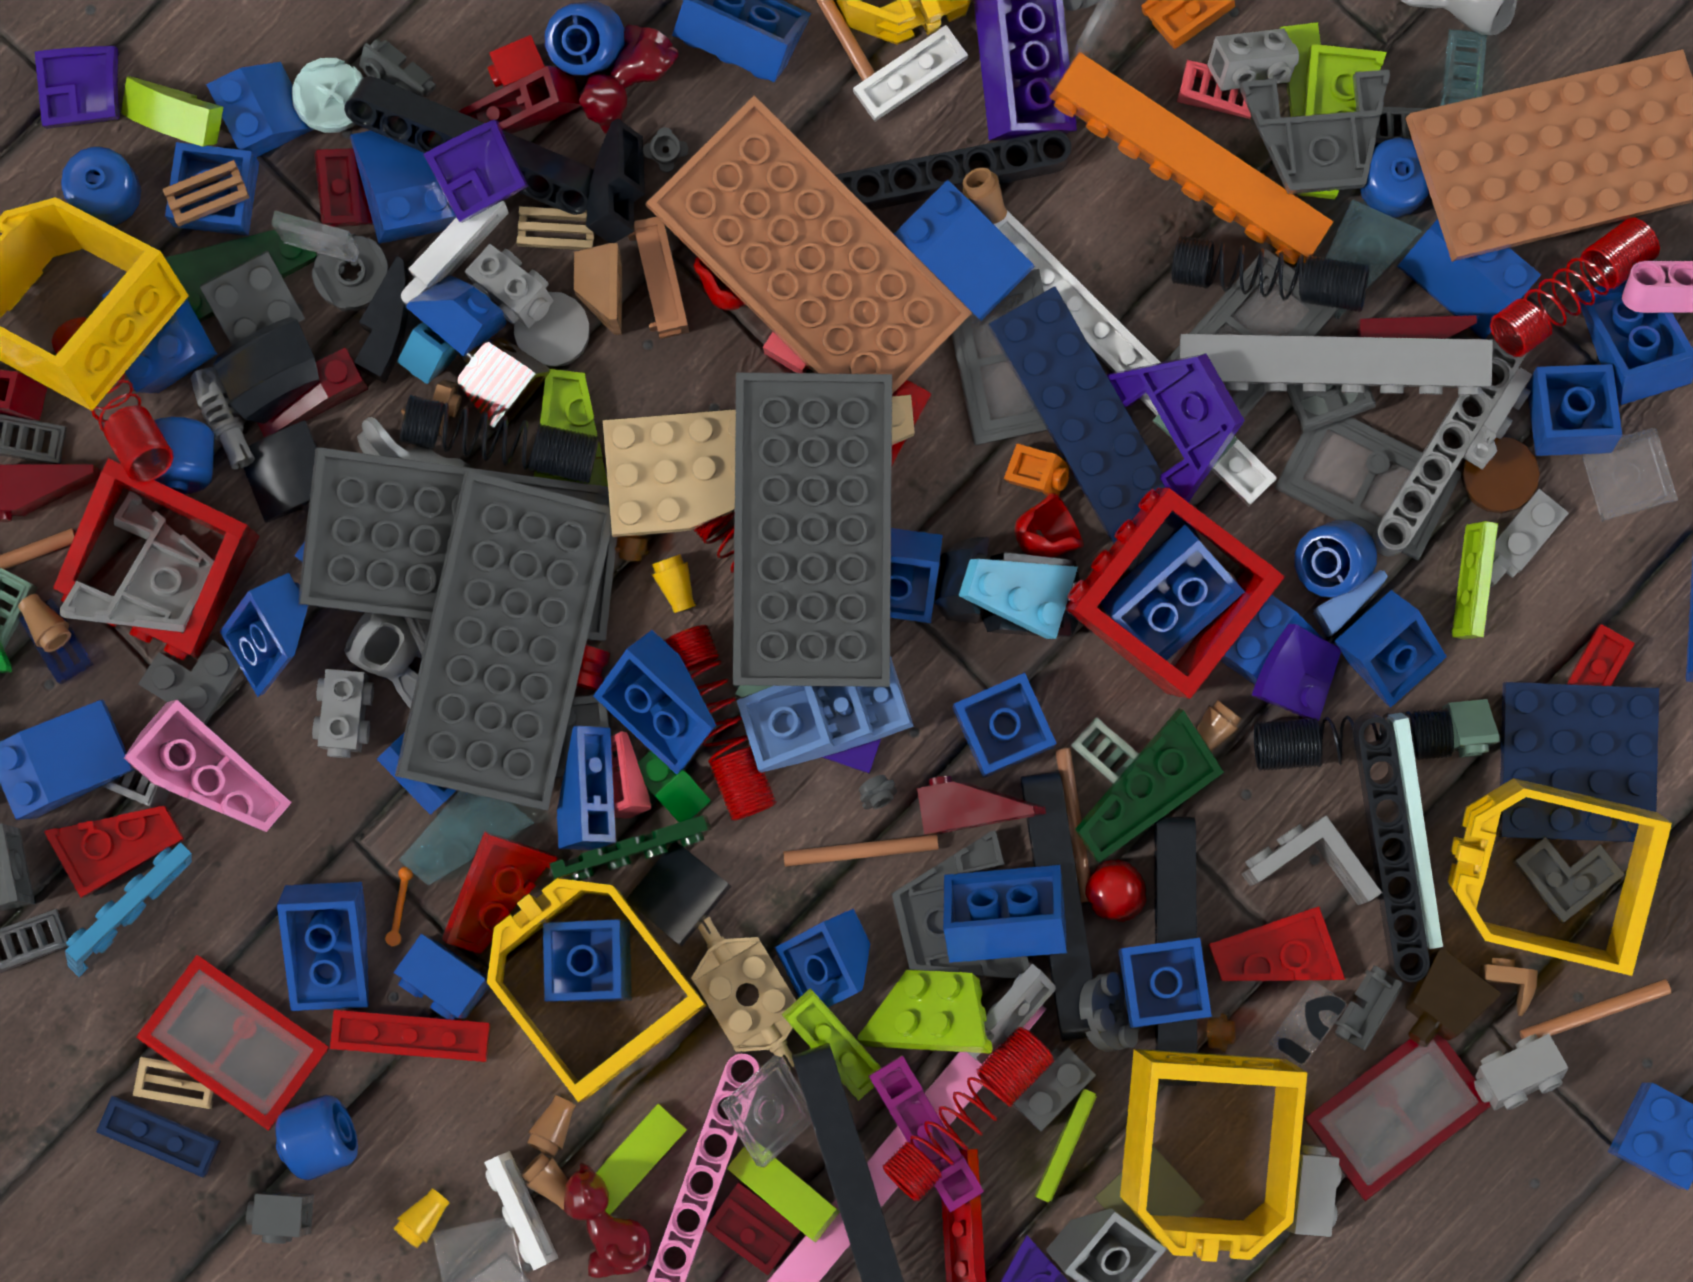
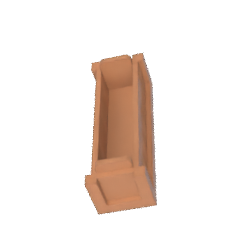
(660, 278)

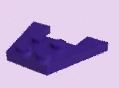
(1193, 410)

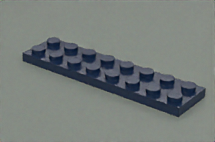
(1083, 414)

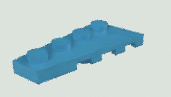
(100, 935)

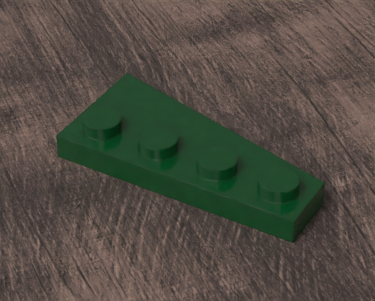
(206, 263)
(1153, 785)
(618, 855)

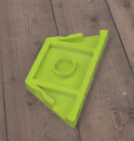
(930, 1014)

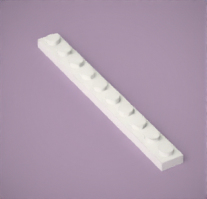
(1123, 351)

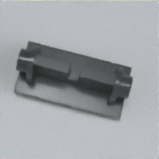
(384, 62)
(1366, 1014)

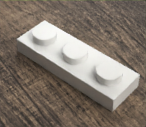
(910, 73)
(520, 1210)

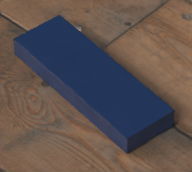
(158, 1136)

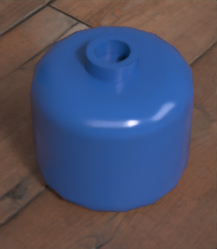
(584, 38)
(1395, 179)
(101, 185)
(192, 451)
(1335, 558)
(316, 1137)

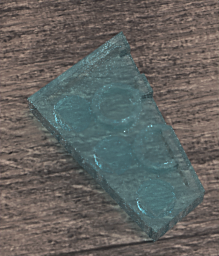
(1370, 239)
(457, 832)

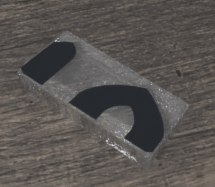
(1308, 1024)

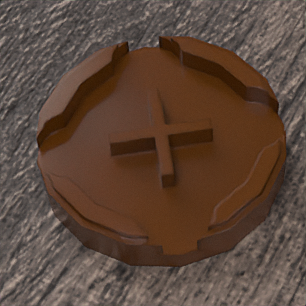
(1505, 481)

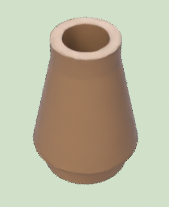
(985, 193)
(45, 625)
(1217, 725)
(552, 1127)
(546, 1179)

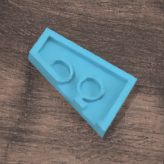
(1020, 592)

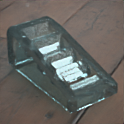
(1459, 90)

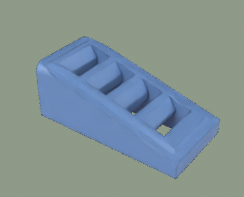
(1340, 609)

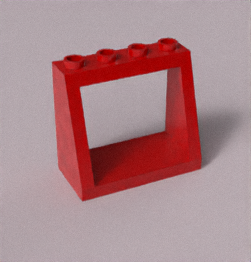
(226, 569)
(1214, 640)

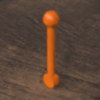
(393, 937)

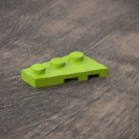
(569, 407)

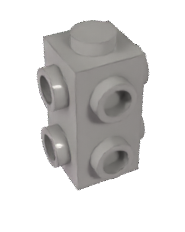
(1252, 58)
(518, 293)
(343, 709)
(1512, 1076)
(1316, 1192)

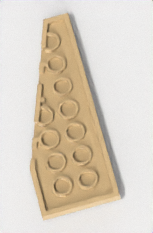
(681, 468)

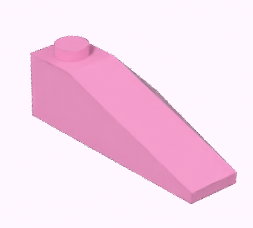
(196, 764)

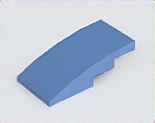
(815, 721)

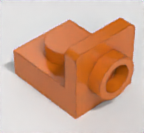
(1037, 470)

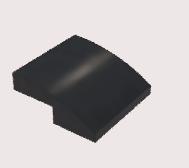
(282, 471)
(678, 893)

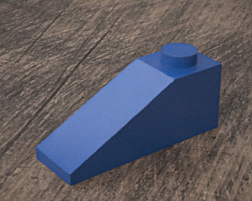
(587, 792)

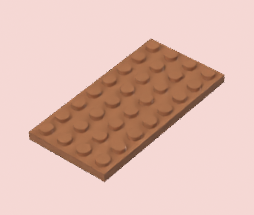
(1559, 154)
(806, 252)

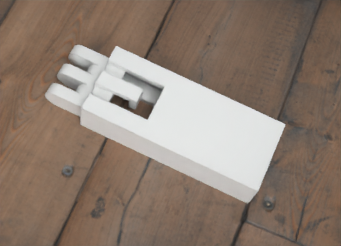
(451, 250)

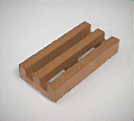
(199, 180)

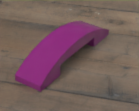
(910, 1110)

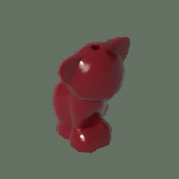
(643, 59)
(620, 1244)

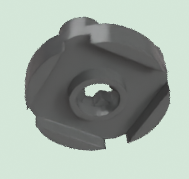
(345, 293)
(1108, 1026)

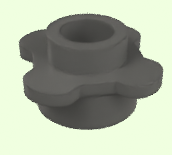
(665, 139)
(877, 792)

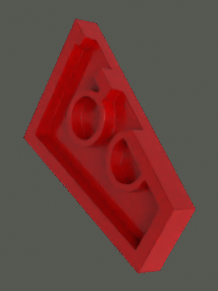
(112, 847)
(493, 887)
(1279, 951)

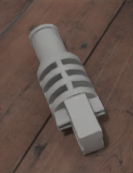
(221, 416)

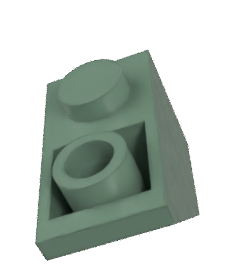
(1472, 727)

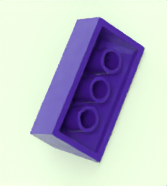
(1021, 64)

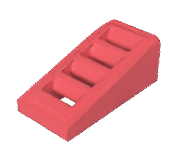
(1200, 99)
(628, 784)

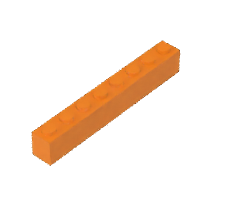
(1189, 159)

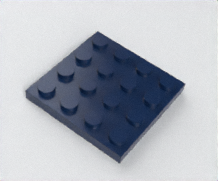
(1583, 743)

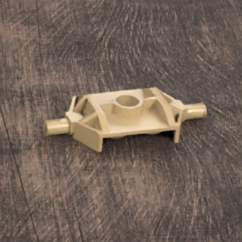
(719, 976)

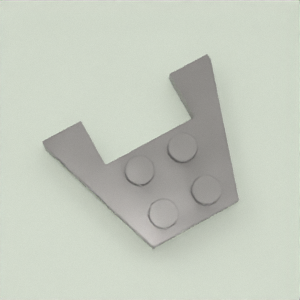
(159, 585)

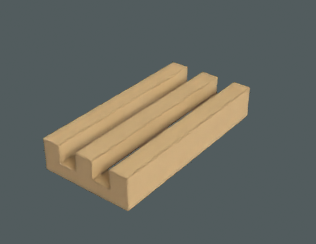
(555, 243)
(142, 1077)

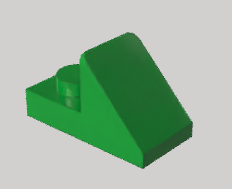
(675, 792)

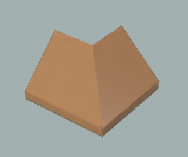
(600, 283)

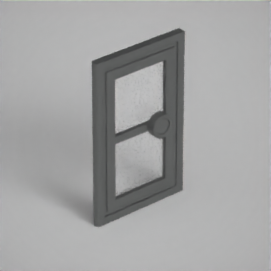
(1261, 316)
(992, 392)
(1356, 475)

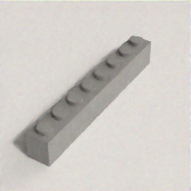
(1346, 362)

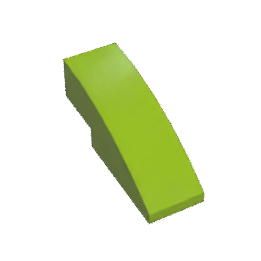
(172, 112)

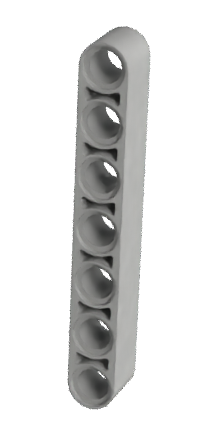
(1442, 457)

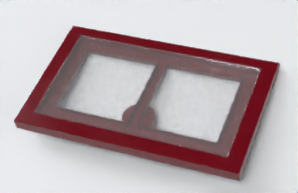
(1397, 1113)

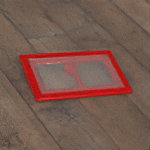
(232, 1042)

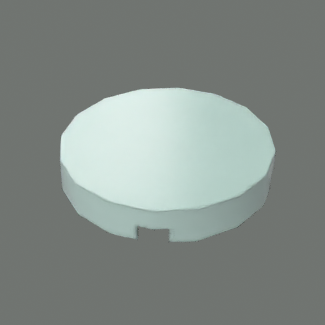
(322, 92)

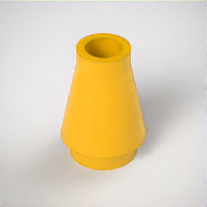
(674, 581)
(421, 1219)

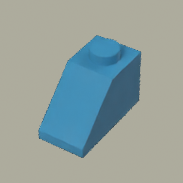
(426, 353)

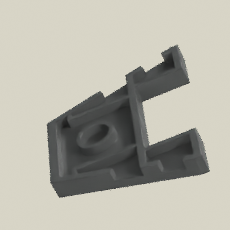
(1321, 149)
(921, 913)

